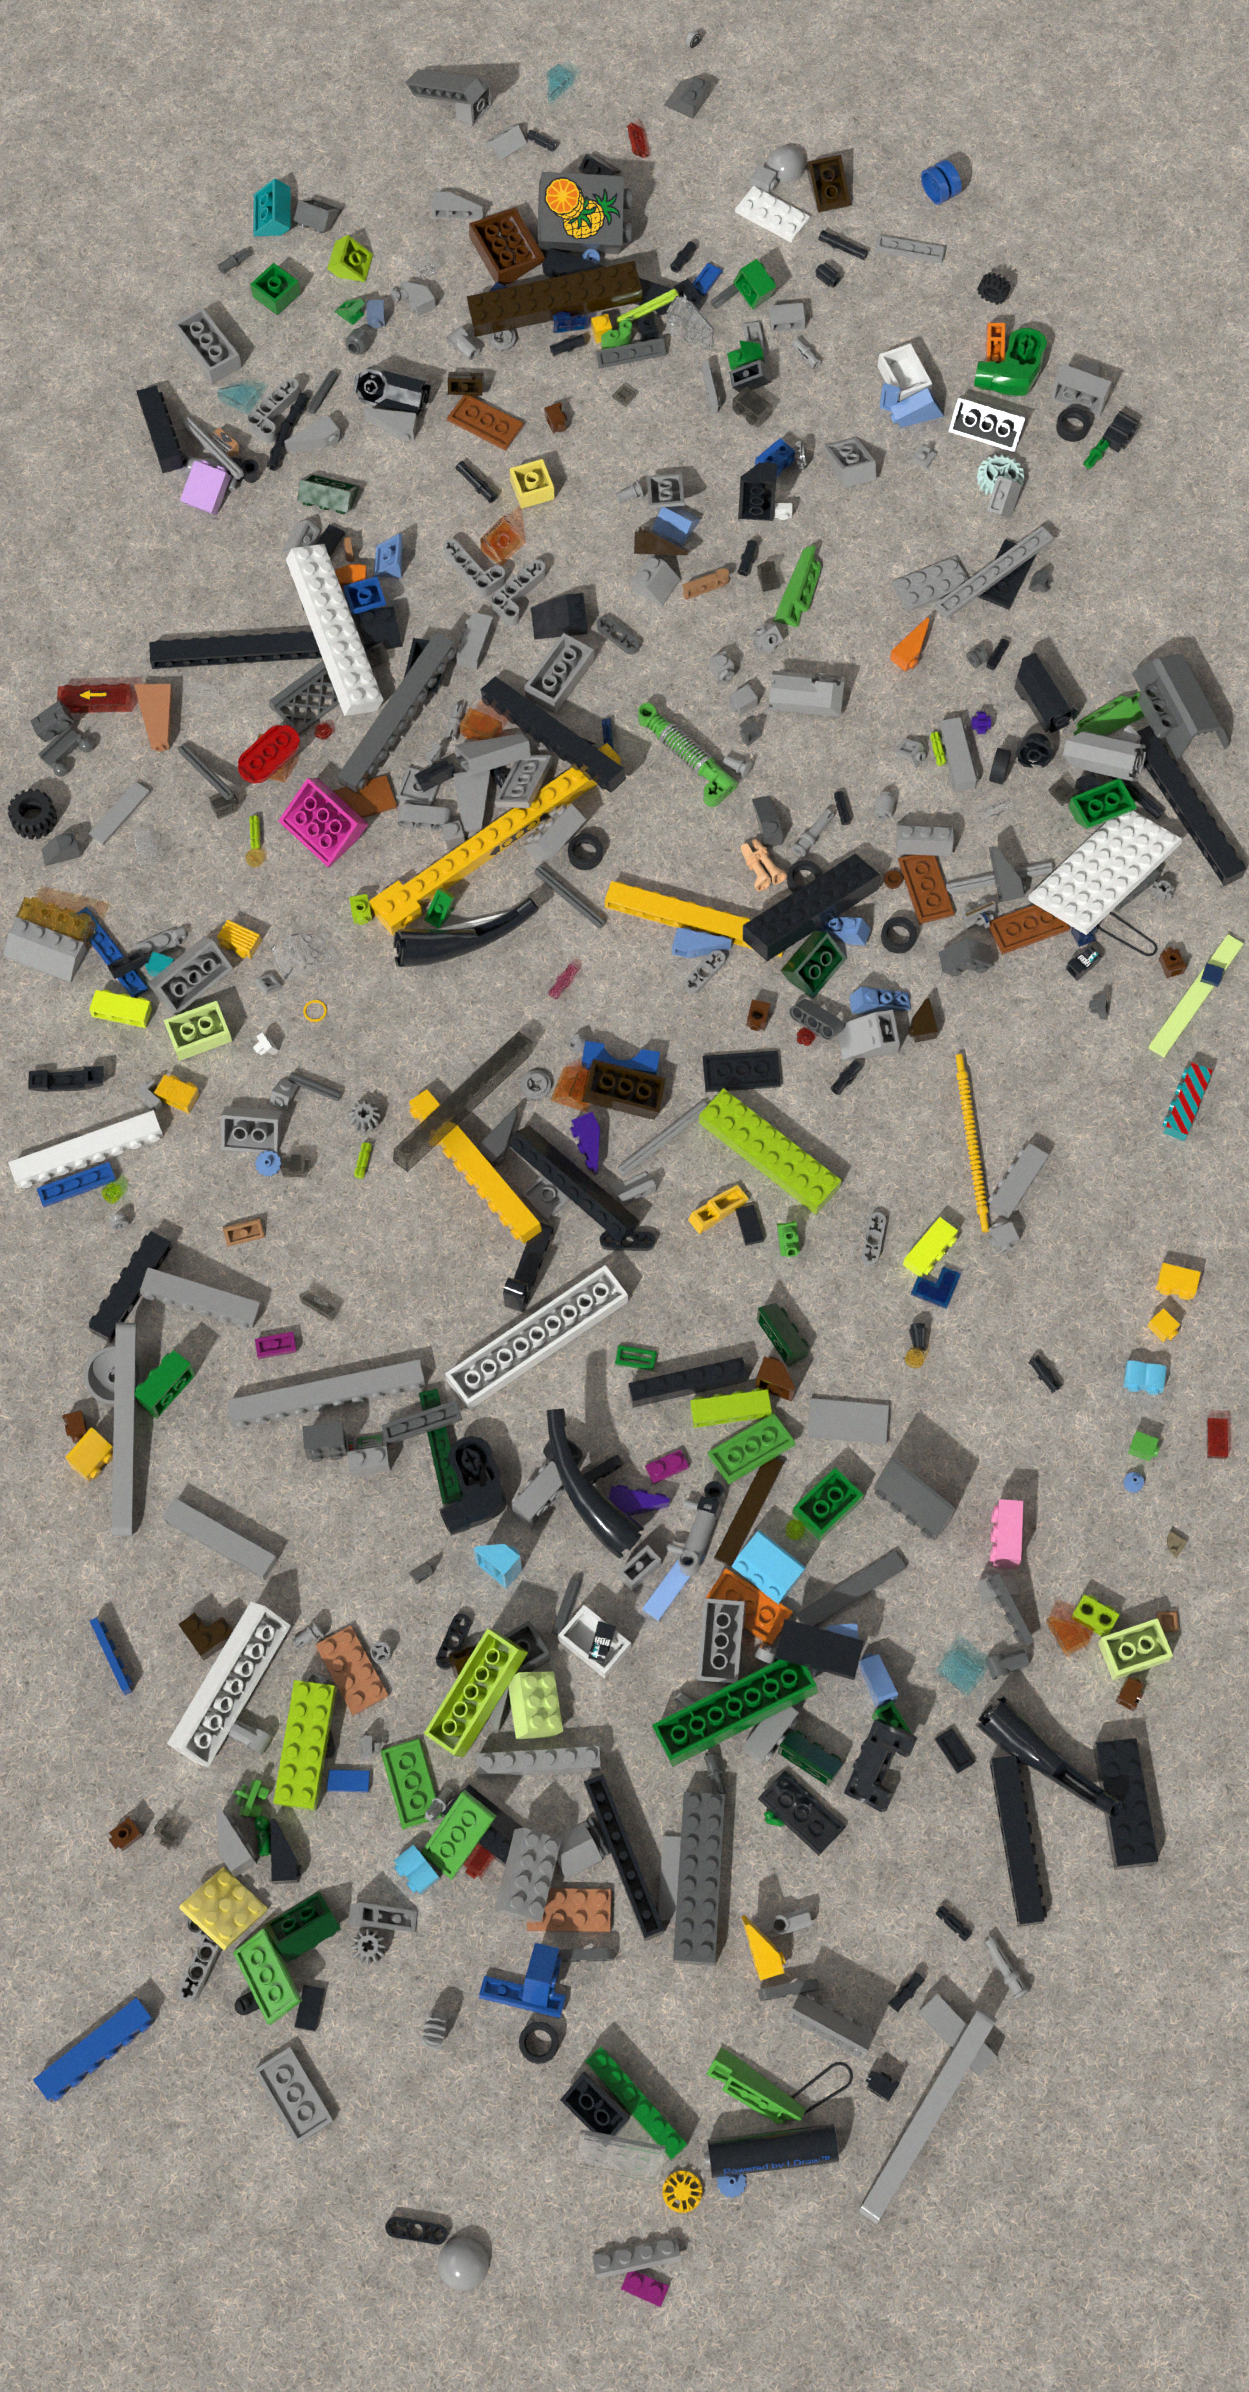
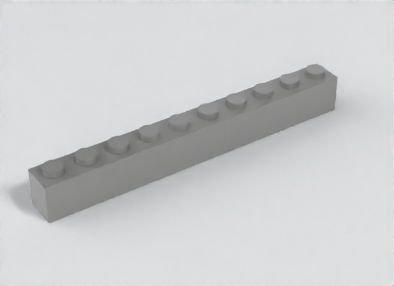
(325, 1393)

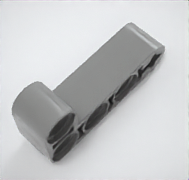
(262, 417)
(469, 567)
(533, 574)
(198, 1962)

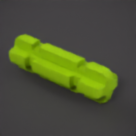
(938, 748)
(255, 832)
(362, 1160)

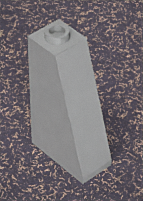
(492, 753)
(472, 800)

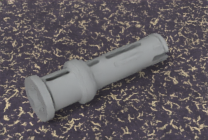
(808, 839)
(1011, 1977)

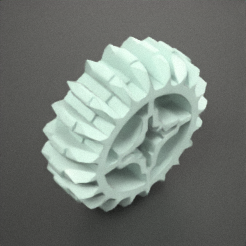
(997, 467)

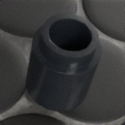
(828, 275)

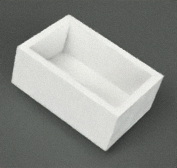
(904, 370)
(579, 1636)

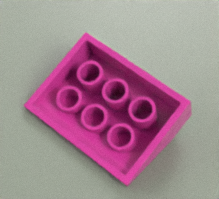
(322, 821)

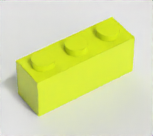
(120, 1008)
(931, 1248)

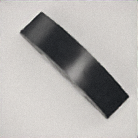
(66, 1081)

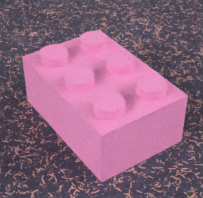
(1006, 1534)

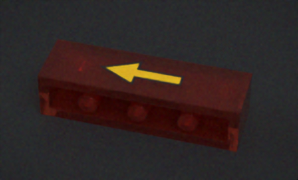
(96, 698)

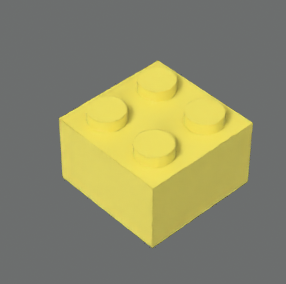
(531, 483)

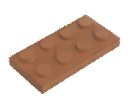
(351, 1670)
(575, 1911)

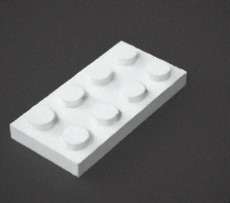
(772, 214)

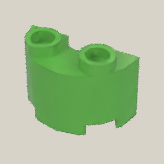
(618, 337)

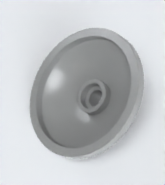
(99, 1373)

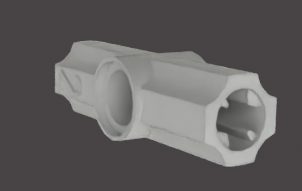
(794, 1922)

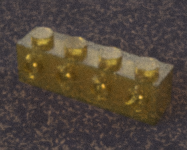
(56, 919)

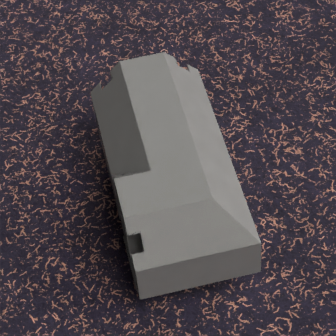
(806, 693)
(1105, 755)

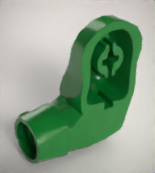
(1020, 365)

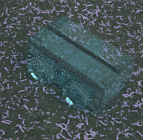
(960, 1673)

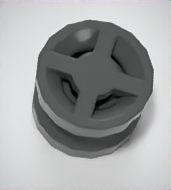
(977, 656)

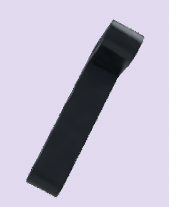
(517, 1290)

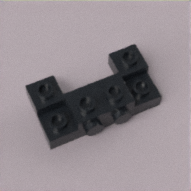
(874, 1761)

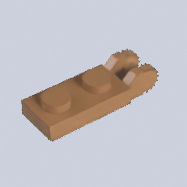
(706, 583)

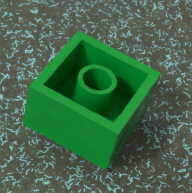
(754, 283)
(275, 288)

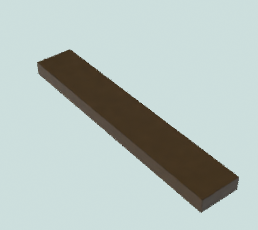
(748, 1511)

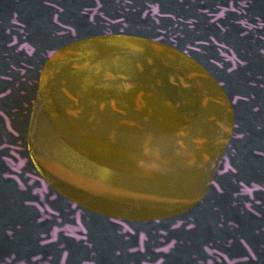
(254, 858)
(914, 1357)

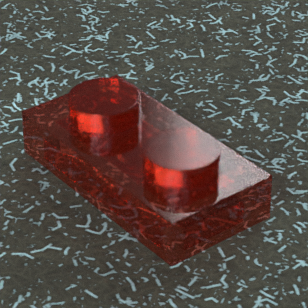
(637, 140)
(1217, 1438)

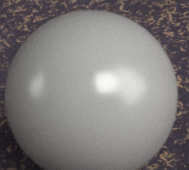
(787, 164)
(463, 2264)

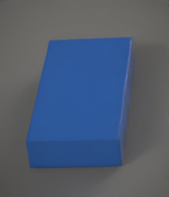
(706, 279)
(348, 1781)

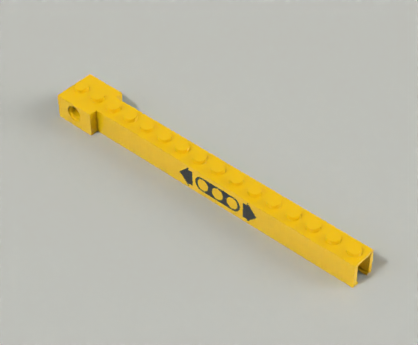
(402, 904)

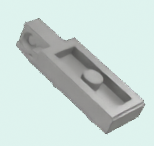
(162, 943)

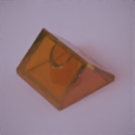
(501, 541)
(571, 1087)

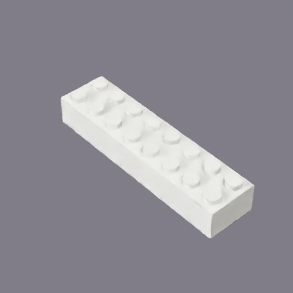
(229, 1684)

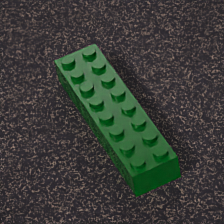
(733, 1709)

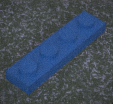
(76, 1184)
(115, 1663)
(512, 1993)

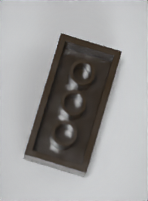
(623, 1089)

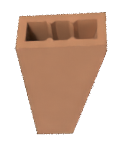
(156, 709)

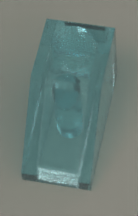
(558, 82)
(239, 397)

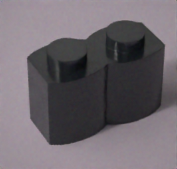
(1120, 431)

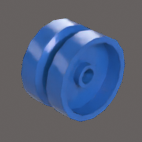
(941, 182)

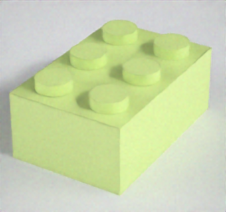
(197, 1030)
(1135, 1649)
(535, 1705)

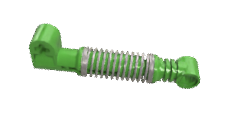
(702, 764)

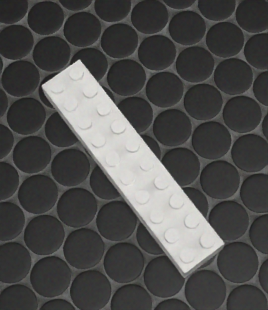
(334, 630)
(536, 1337)

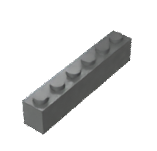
(445, 86)

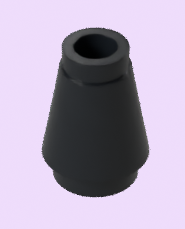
(918, 1335)

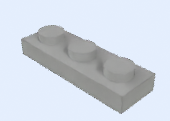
(710, 387)

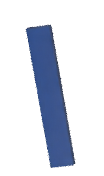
(110, 953)

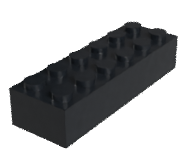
(1131, 1830)

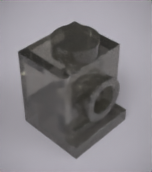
(294, 1166)

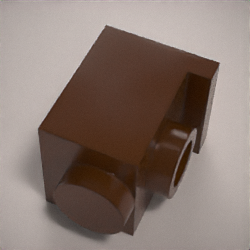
(555, 417)
(1170, 967)
(76, 1425)
(1131, 1693)
(132, 1836)

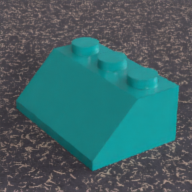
(272, 209)

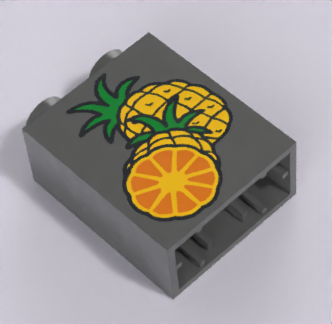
(583, 212)

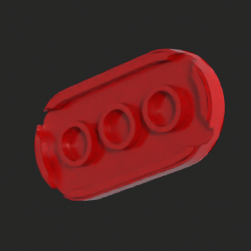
(268, 754)

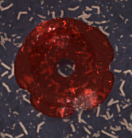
(323, 735)
(805, 1032)

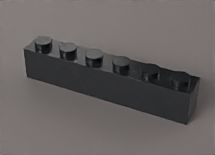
(160, 430)
(126, 1291)
(687, 1382)

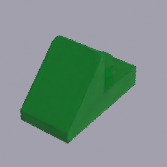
(351, 310)
(745, 355)
(440, 908)

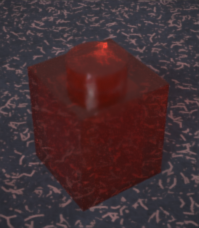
(478, 1862)

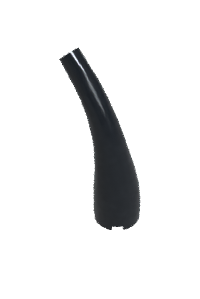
(433, 946)
(602, 1516)
(1019, 1737)

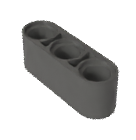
(816, 1019)

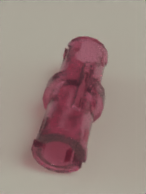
(562, 981)

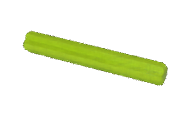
(649, 306)

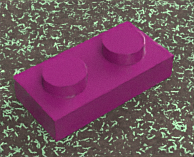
(275, 1345)
(667, 1466)
(645, 2288)

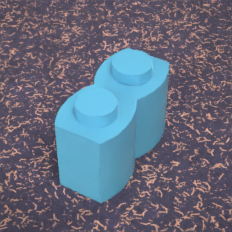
(1144, 1377)
(416, 1870)

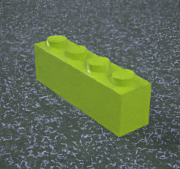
(730, 1408)

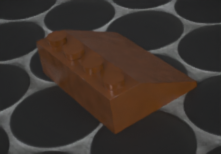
(505, 245)

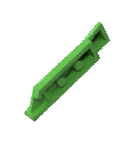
(799, 589)
(1112, 716)
(754, 2089)

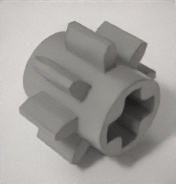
(1162, 895)

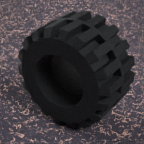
(37, 825)

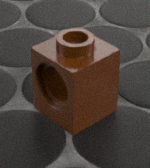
(758, 1008)

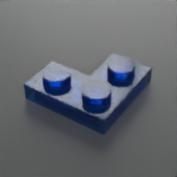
(563, 323)
(939, 1292)

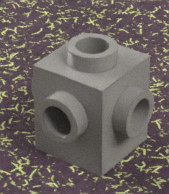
(766, 638)

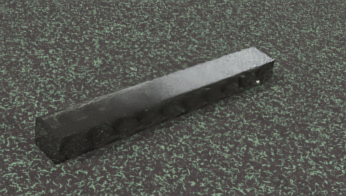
(462, 1101)

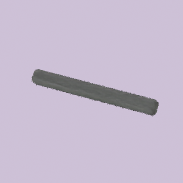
(205, 771)
(570, 897)

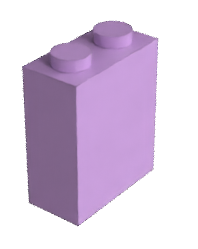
(205, 487)

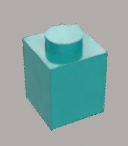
(157, 963)

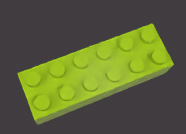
(475, 1693)
(305, 1745)

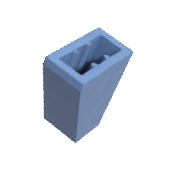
(916, 409)
(877, 1680)

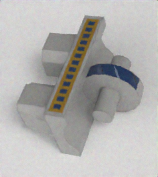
(980, 916)

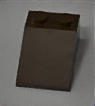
(828, 183)
(651, 542)

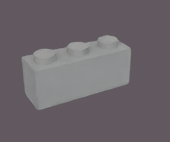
(474, 640)
(769, 1734)

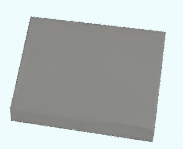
(577, 1851)

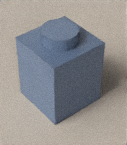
(375, 313)

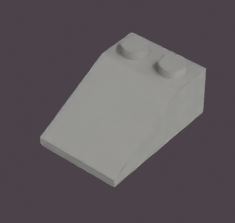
(851, 462)
(665, 490)

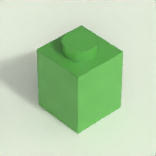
(1144, 1446)

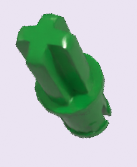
(1096, 454)

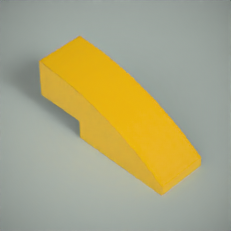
(717, 1209)

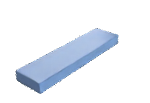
(667, 1591)

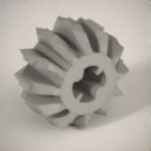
(370, 1119)
(370, 1953)
(434, 2030)

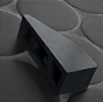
(283, 1861)

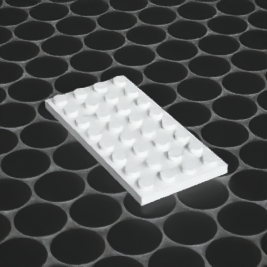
(1104, 870)

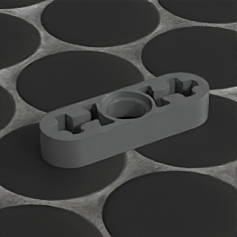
(621, 643)
(590, 1955)
(791, 1988)

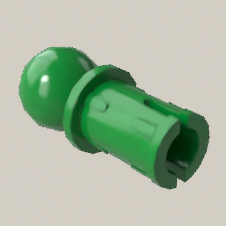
(262, 1824)

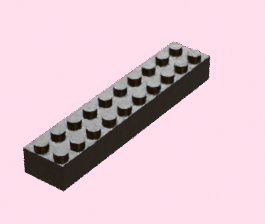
(542, 299)

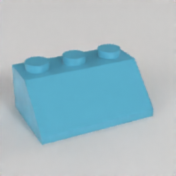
(499, 1562)
(768, 1567)

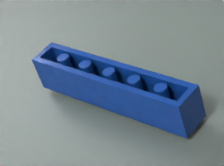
(93, 2049)

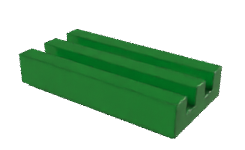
(636, 1358)

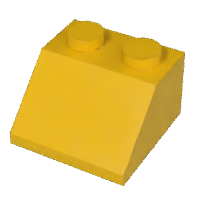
(90, 1455)

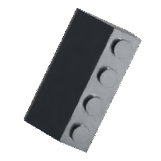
(758, 492)
(499, 1834)

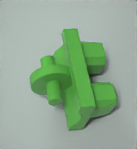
(788, 1239)
(255, 1790)

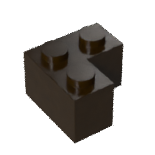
(206, 1640)

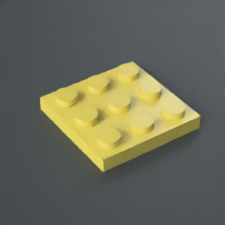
(223, 1908)

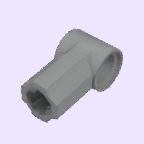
(460, 341)
(253, 1739)

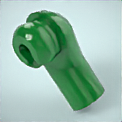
(771, 1819)

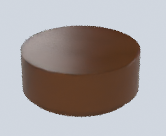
(893, 879)

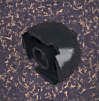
(1034, 747)

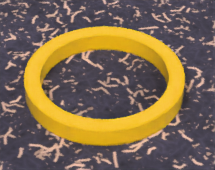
(314, 1001)

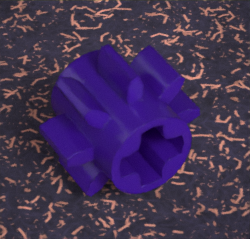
(981, 722)

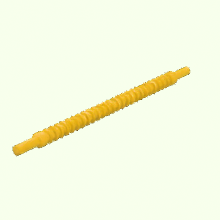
(962, 1077)

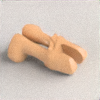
(754, 859)

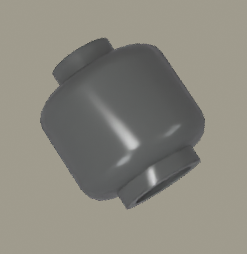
(357, 341)

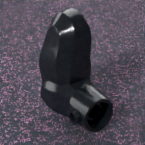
(480, 1485)

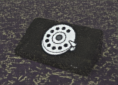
(318, 1305)

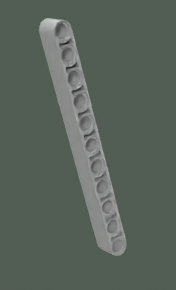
(124, 1429)
(927, 2116)

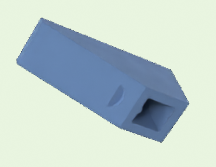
(847, 930)
(695, 944)
(872, 1000)

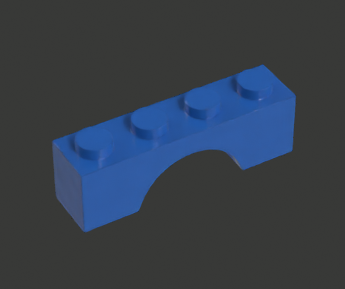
(644, 1061)

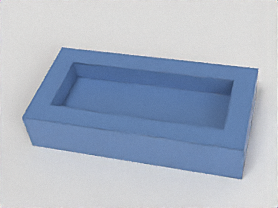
(889, 396)

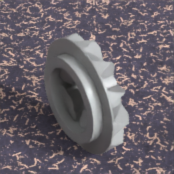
(509, 337)
(801, 455)
(536, 1077)

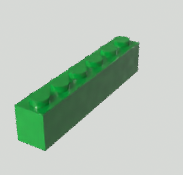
(635, 2103)

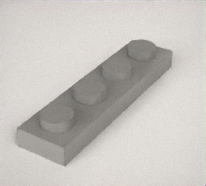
(636, 2258)

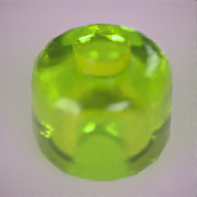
(112, 1192)
(794, 1530)

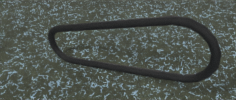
(1151, 954)
(817, 2077)

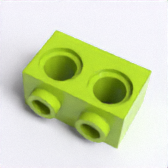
(1092, 1620)

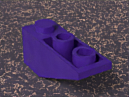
(588, 1135)
(637, 1501)

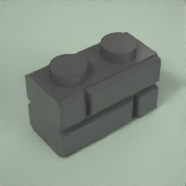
(52, 721)

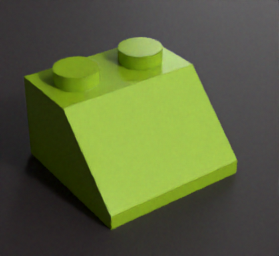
(349, 259)

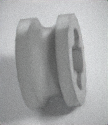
(119, 1221)

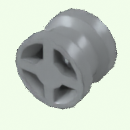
(379, 1649)

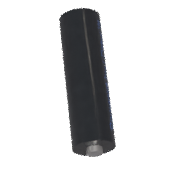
(772, 2151)

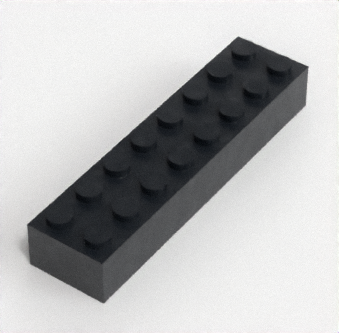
(811, 907)

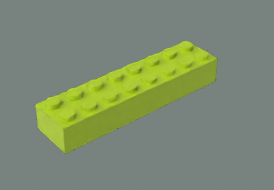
(769, 1151)

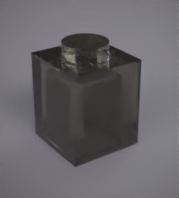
(222, 806)

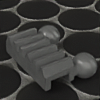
(60, 747)

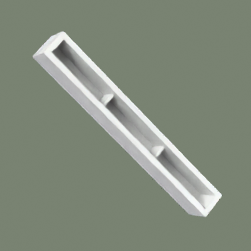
(85, 1149)

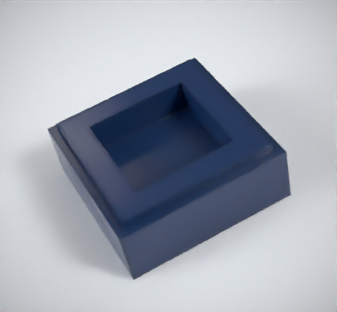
(1212, 975)

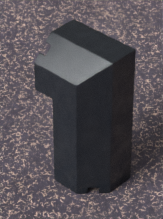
(392, 389)
(1044, 693)

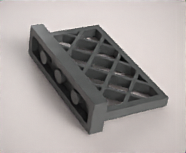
(298, 689)

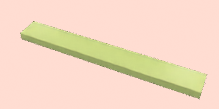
(1193, 999)

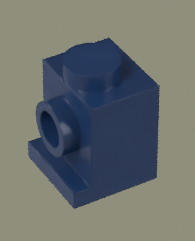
(1082, 939)

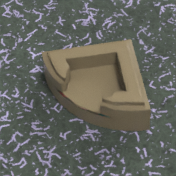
(1175, 1543)

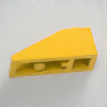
(765, 1955)

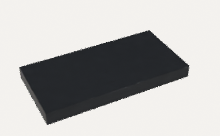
(1006, 590)
(741, 1071)
(819, 1649)
(801, 1813)

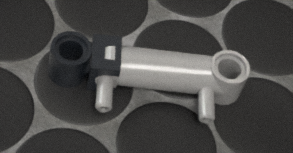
(246, 466)
(707, 1513)

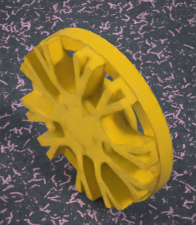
(682, 2191)

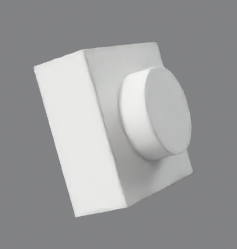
(783, 510)

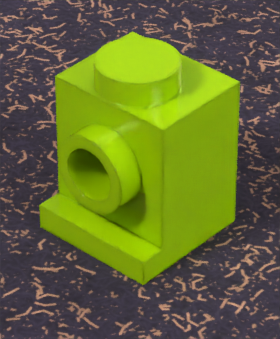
(360, 902)

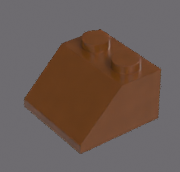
(775, 1378)

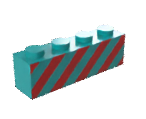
(1187, 1102)

